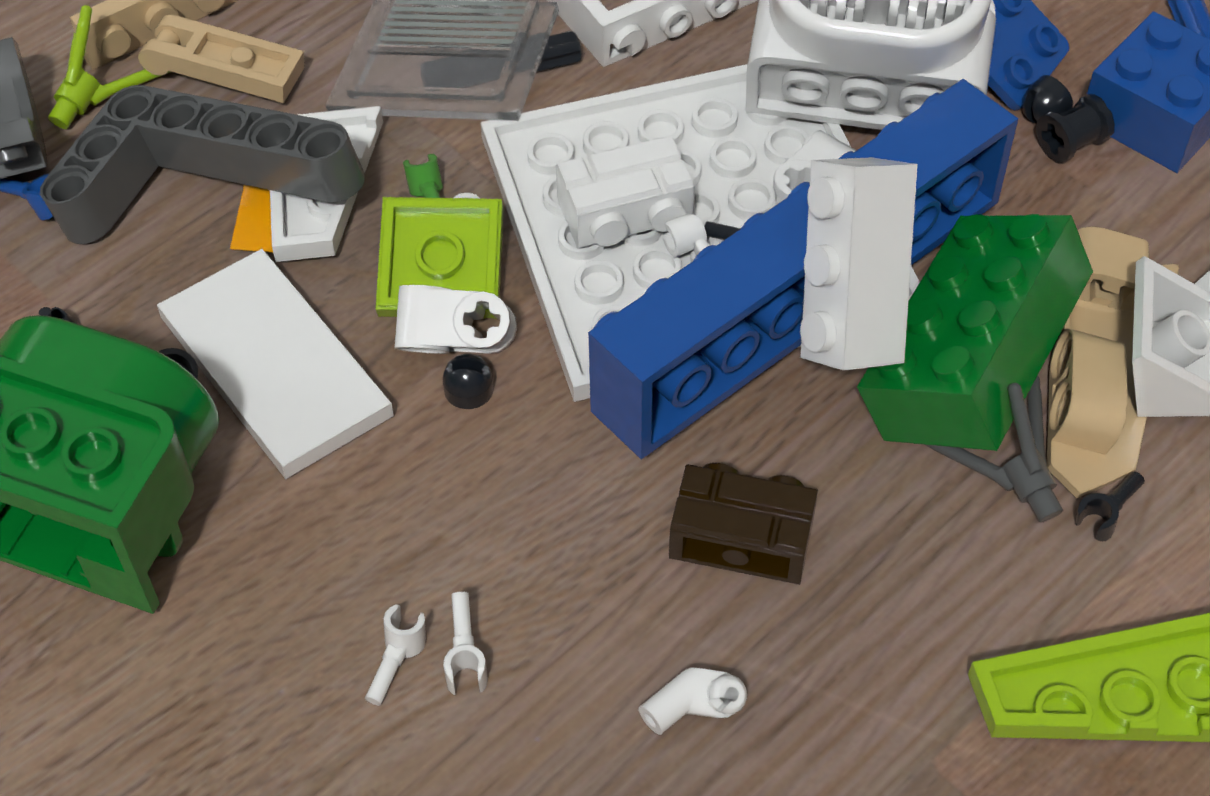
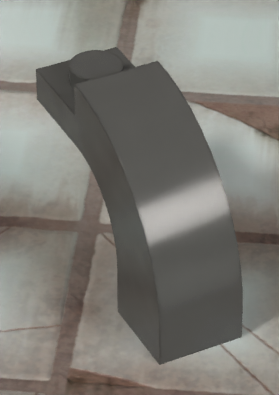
(20, 130)

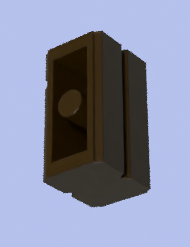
(742, 522)

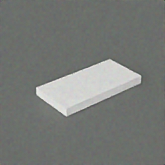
(275, 362)

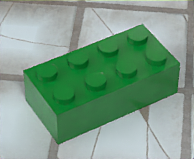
(976, 326)

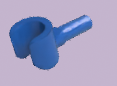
(30, 192)

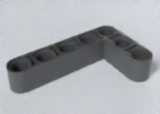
(198, 136)

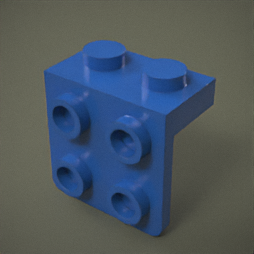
(1023, 49)

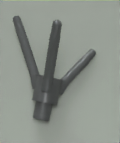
(1027, 471)

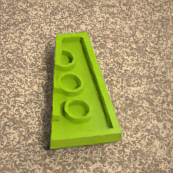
(1103, 687)

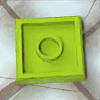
(439, 245)

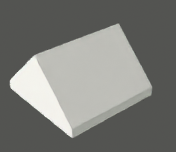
(1170, 343)

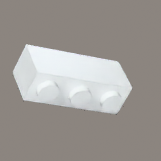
(858, 262)

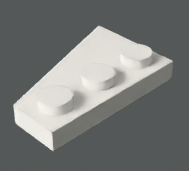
(314, 227)

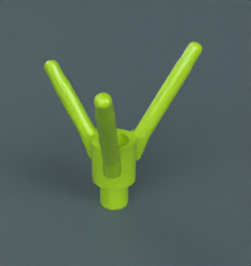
(79, 87)

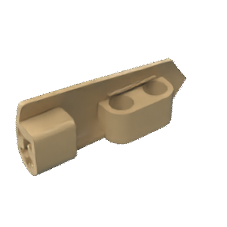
(1091, 376)

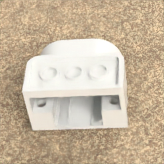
(864, 57)

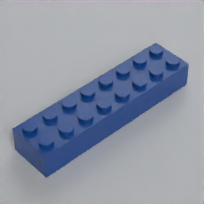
(743, 300)

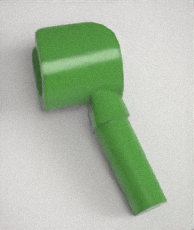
(424, 178)

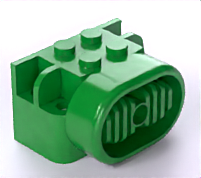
(95, 456)

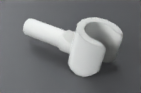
(685, 235)
(399, 645)
(463, 653)

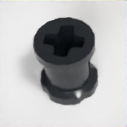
(1083, 124)

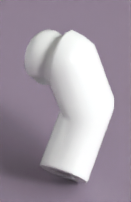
(694, 693)

